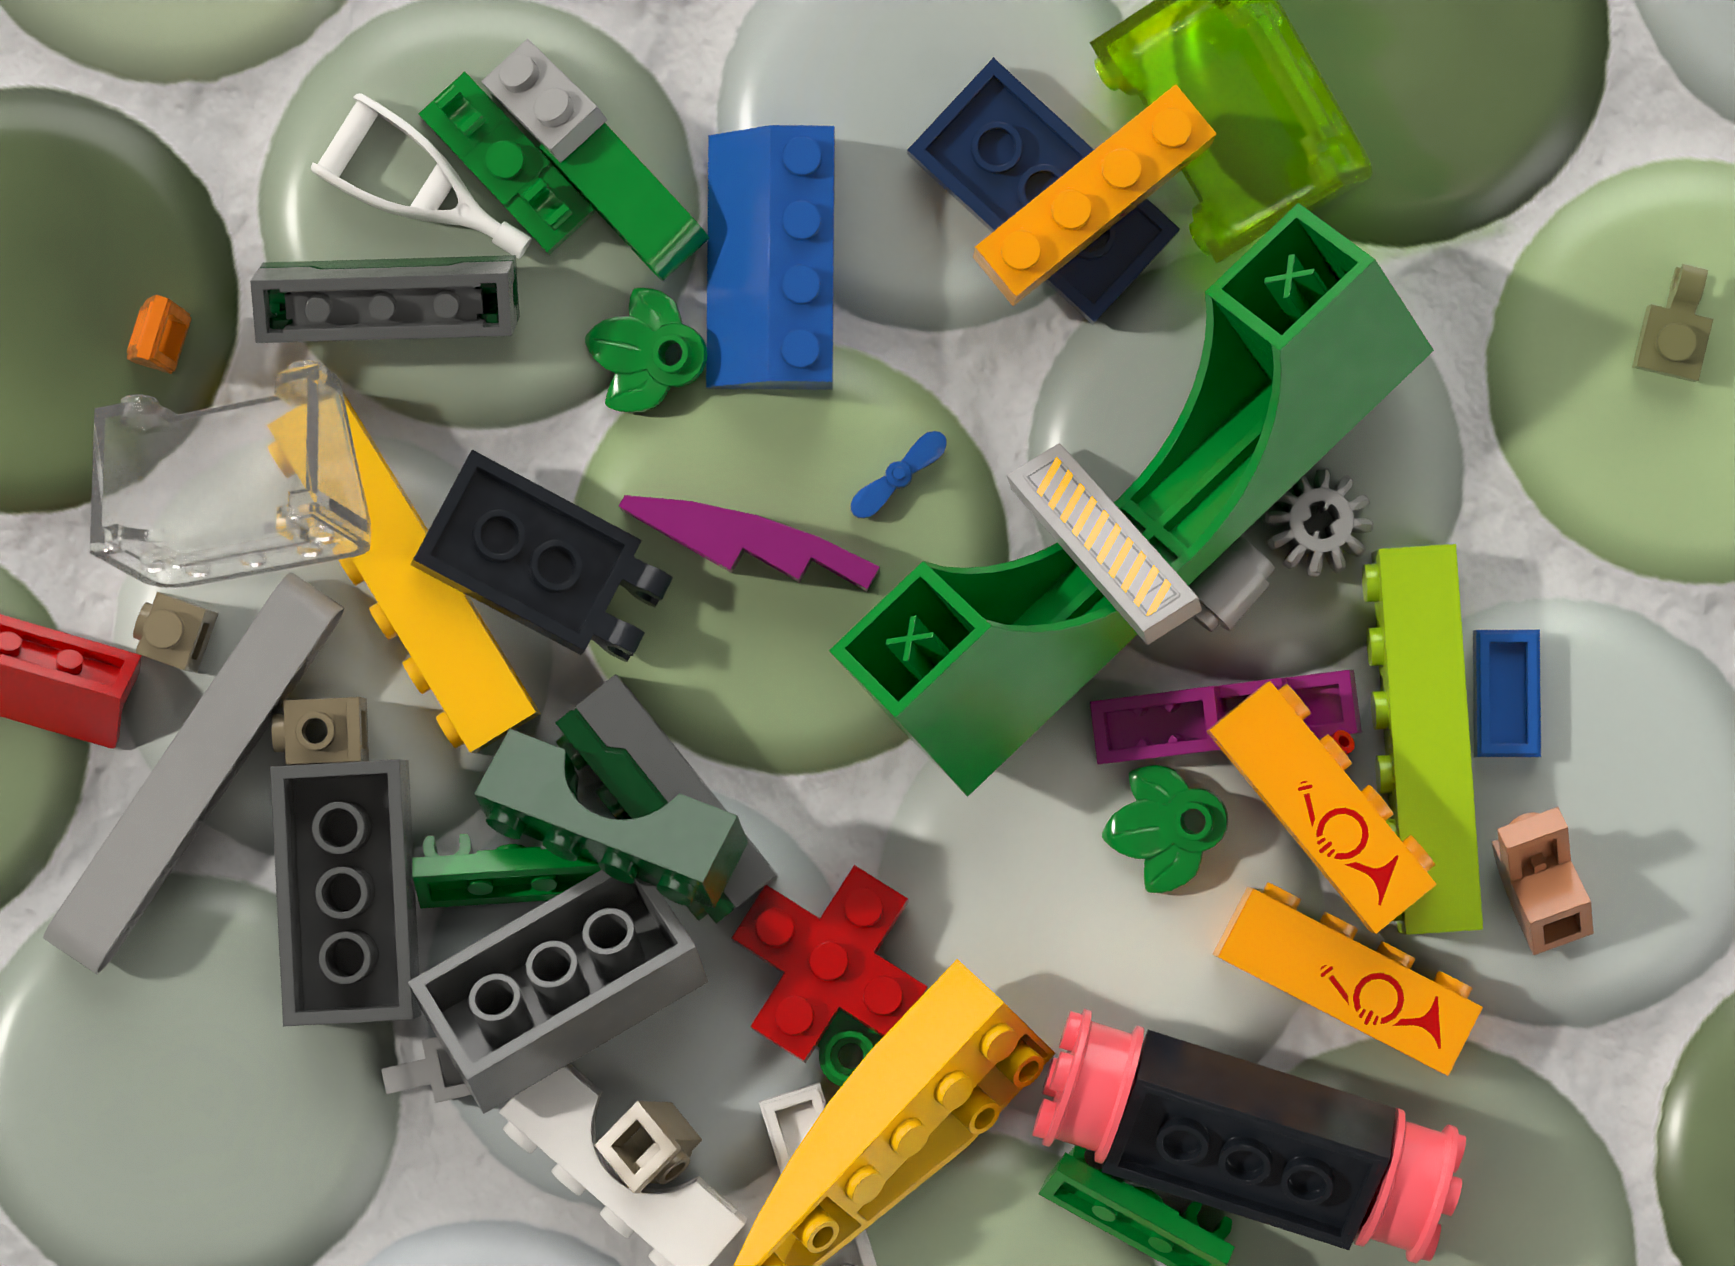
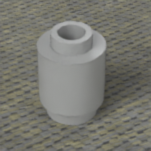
(1231, 585)

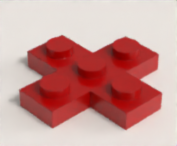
(828, 962)

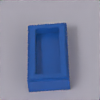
(1506, 693)

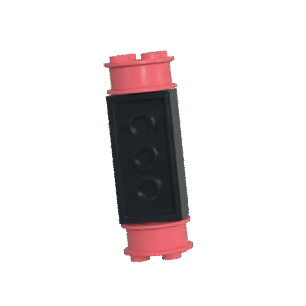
(1250, 1138)

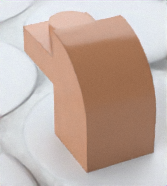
(1542, 880)

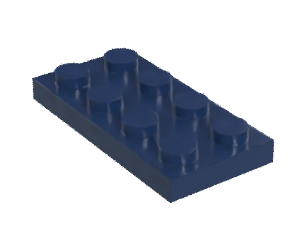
(1006, 147)

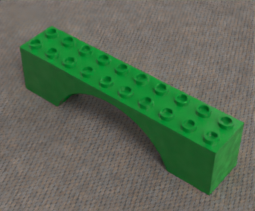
(1290, 362)

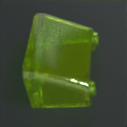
(1262, 95)

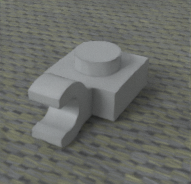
(434, 1070)

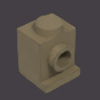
(174, 632)
(345, 737)
(650, 1152)

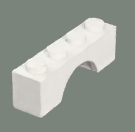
(681, 1222)

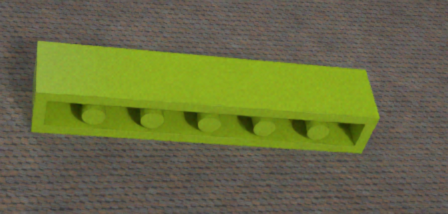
(1425, 726)

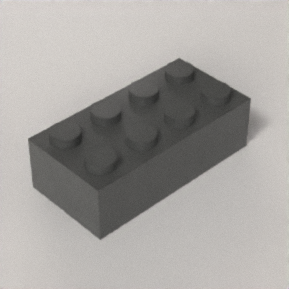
(345, 892)
(557, 984)

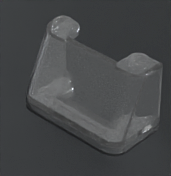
(228, 484)

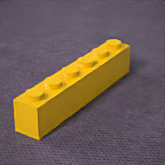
(436, 623)

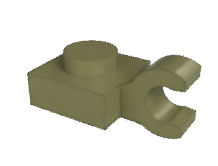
(1674, 337)

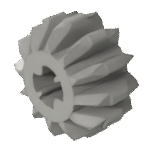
(1337, 532)

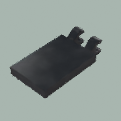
(537, 558)

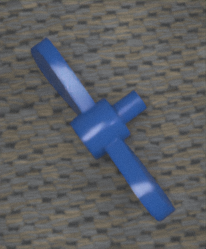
(898, 474)

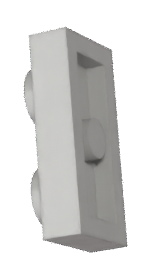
(544, 100)

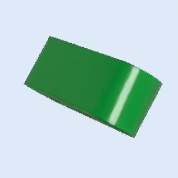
(632, 201)

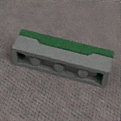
(385, 299)
(645, 773)

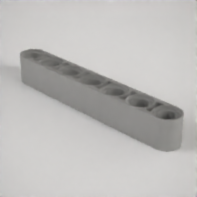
(193, 773)

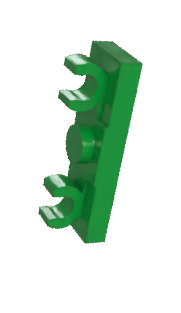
(506, 163)
(493, 876)
(1136, 1215)

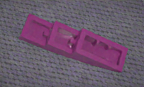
(726, 534)
(1179, 719)

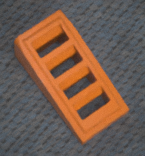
(159, 334)

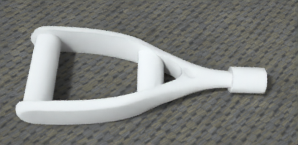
(434, 190)

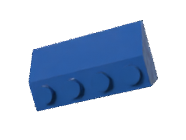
(771, 258)

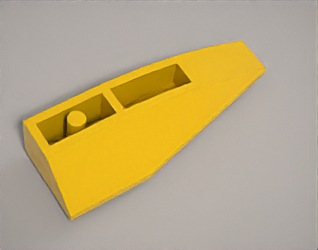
(898, 1120)

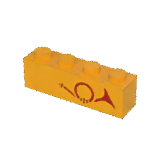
(1094, 195)
(1322, 807)
(1348, 980)

